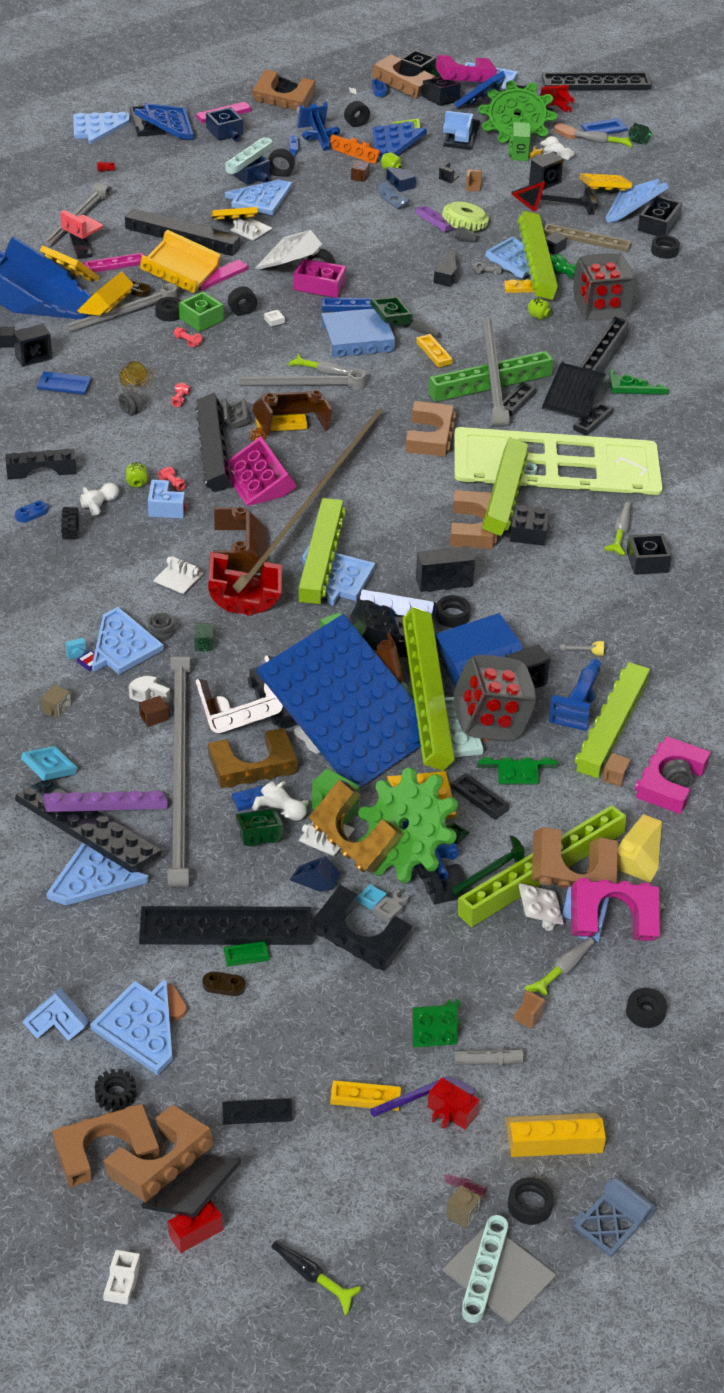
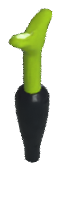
(313, 1273)

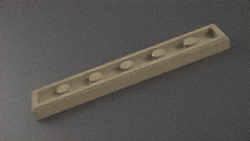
(589, 238)

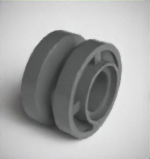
(130, 402)
(161, 626)
(678, 772)

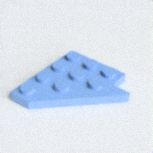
(510, 256)

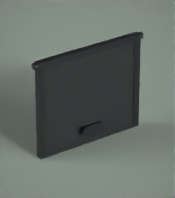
(573, 390)
(193, 1186)

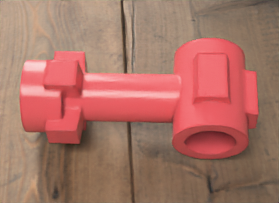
(192, 341)
(181, 390)
(169, 473)

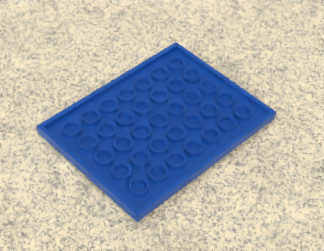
(345, 701)

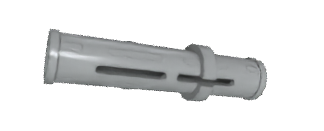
(497, 1056)

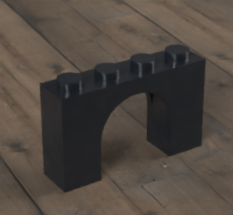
(374, 950)

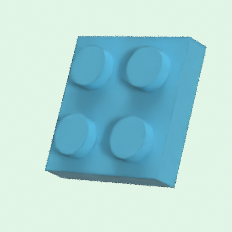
(49, 763)

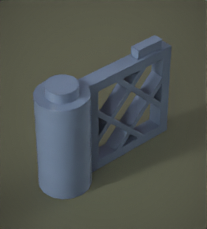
(629, 1206)

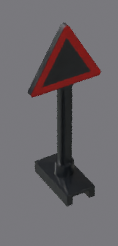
(532, 194)

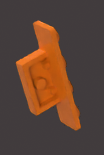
(355, 149)

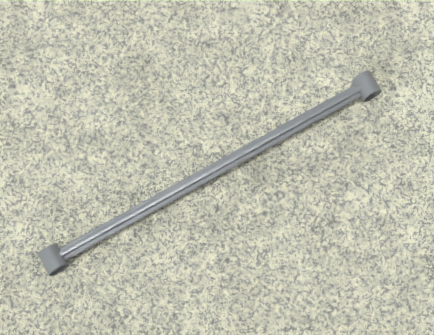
(179, 875)

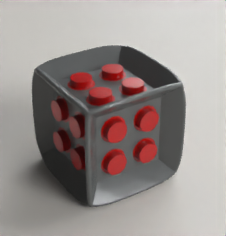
(603, 286)
(494, 698)

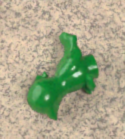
(561, 265)

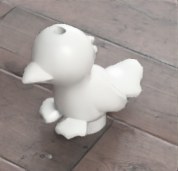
(553, 145)
(94, 498)
(276, 797)

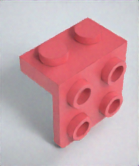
(79, 225)

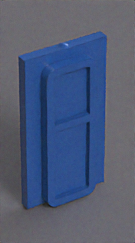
(608, 126)
(64, 382)

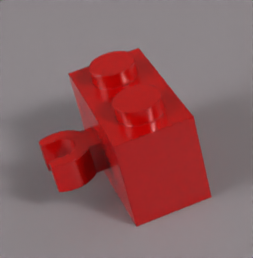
(452, 1104)
(190, 1232)

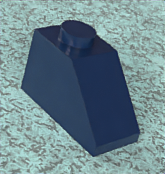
(400, 178)
(317, 874)

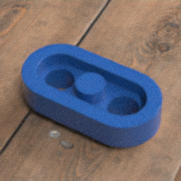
(379, 88)
(31, 511)

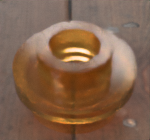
(256, 433)

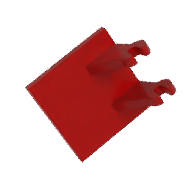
(560, 96)

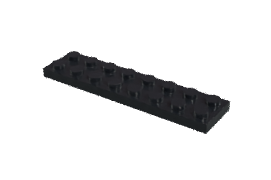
(598, 80)
(92, 829)
(225, 925)

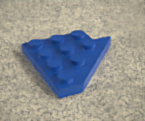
(494, 82)
(169, 118)
(396, 137)

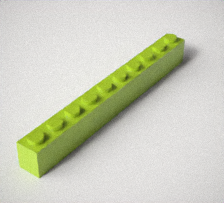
(537, 255)
(428, 689)
(504, 887)

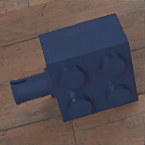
(225, 124)
(255, 171)

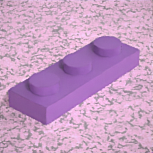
(434, 218)

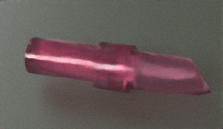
(456, 1181)

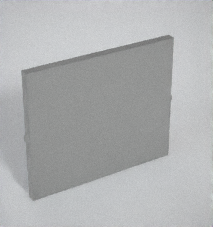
(516, 1281)

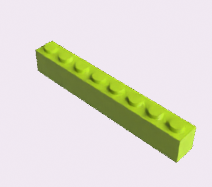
(506, 487)
(321, 551)
(612, 720)

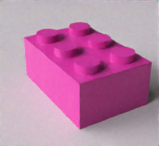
(319, 278)

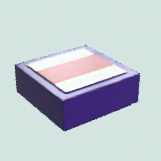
(86, 660)

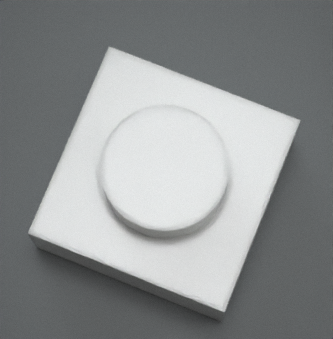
(274, 318)

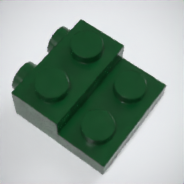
(392, 309)
(260, 827)

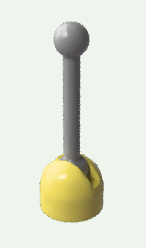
(597, 648)

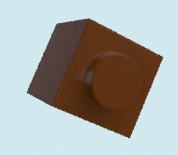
(360, 170)
(154, 711)

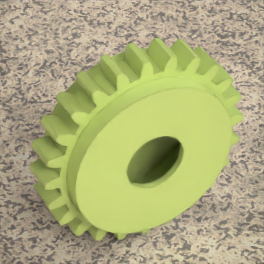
(465, 215)

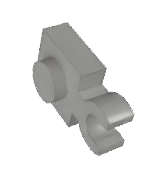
(388, 908)

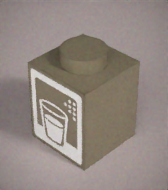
(55, 701)
(463, 1206)

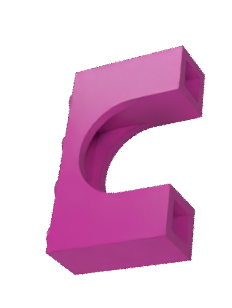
(453, 71)
(658, 790)
(641, 900)

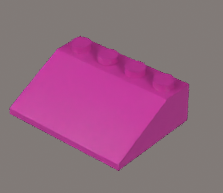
(259, 474)

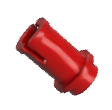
(105, 166)

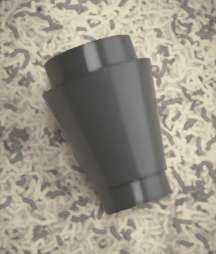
(464, 234)

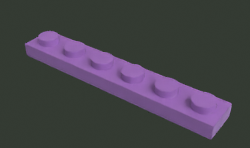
(104, 801)

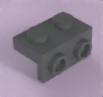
(235, 413)

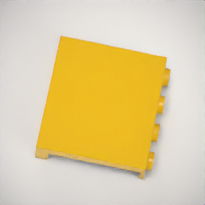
(181, 262)

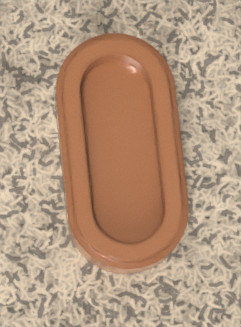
(565, 130)
(177, 1007)

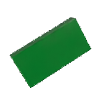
(246, 954)

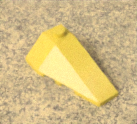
(641, 849)

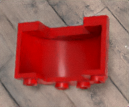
(254, 598)

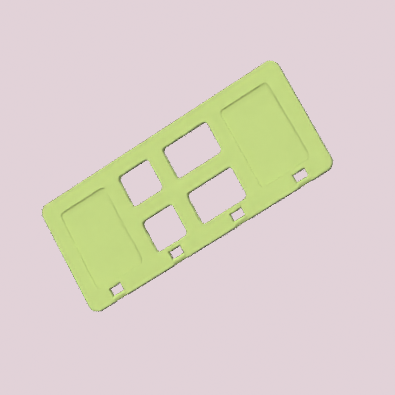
(480, 452)

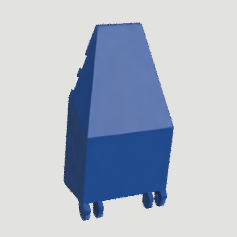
(37, 284)

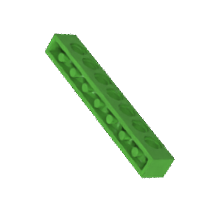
(478, 378)

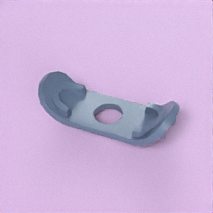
(386, 192)

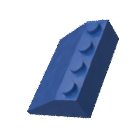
(480, 637)

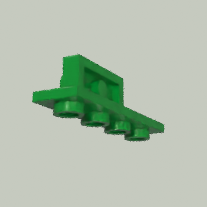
(517, 771)

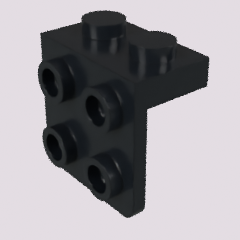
(441, 890)

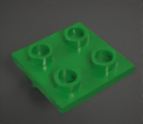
(435, 1025)

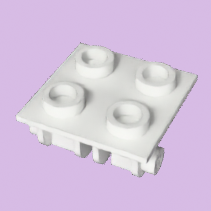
(250, 228)
(178, 575)
(318, 840)
(541, 905)

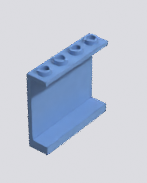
(357, 332)

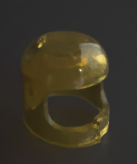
(131, 371)

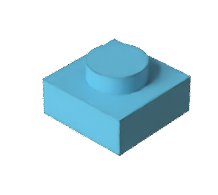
(75, 648)
(371, 896)

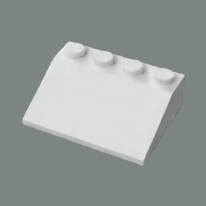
(291, 248)

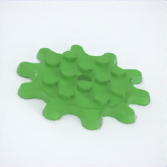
(518, 100)
(426, 822)

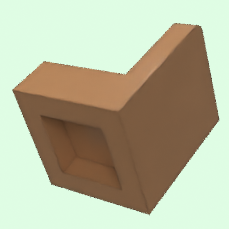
(473, 180)
(615, 769)
(531, 1010)

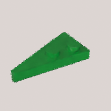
(634, 385)

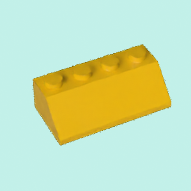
(108, 296)
(555, 1134)

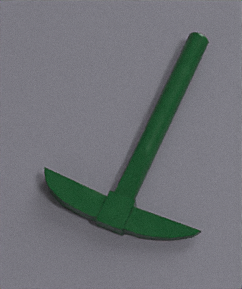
(517, 852)

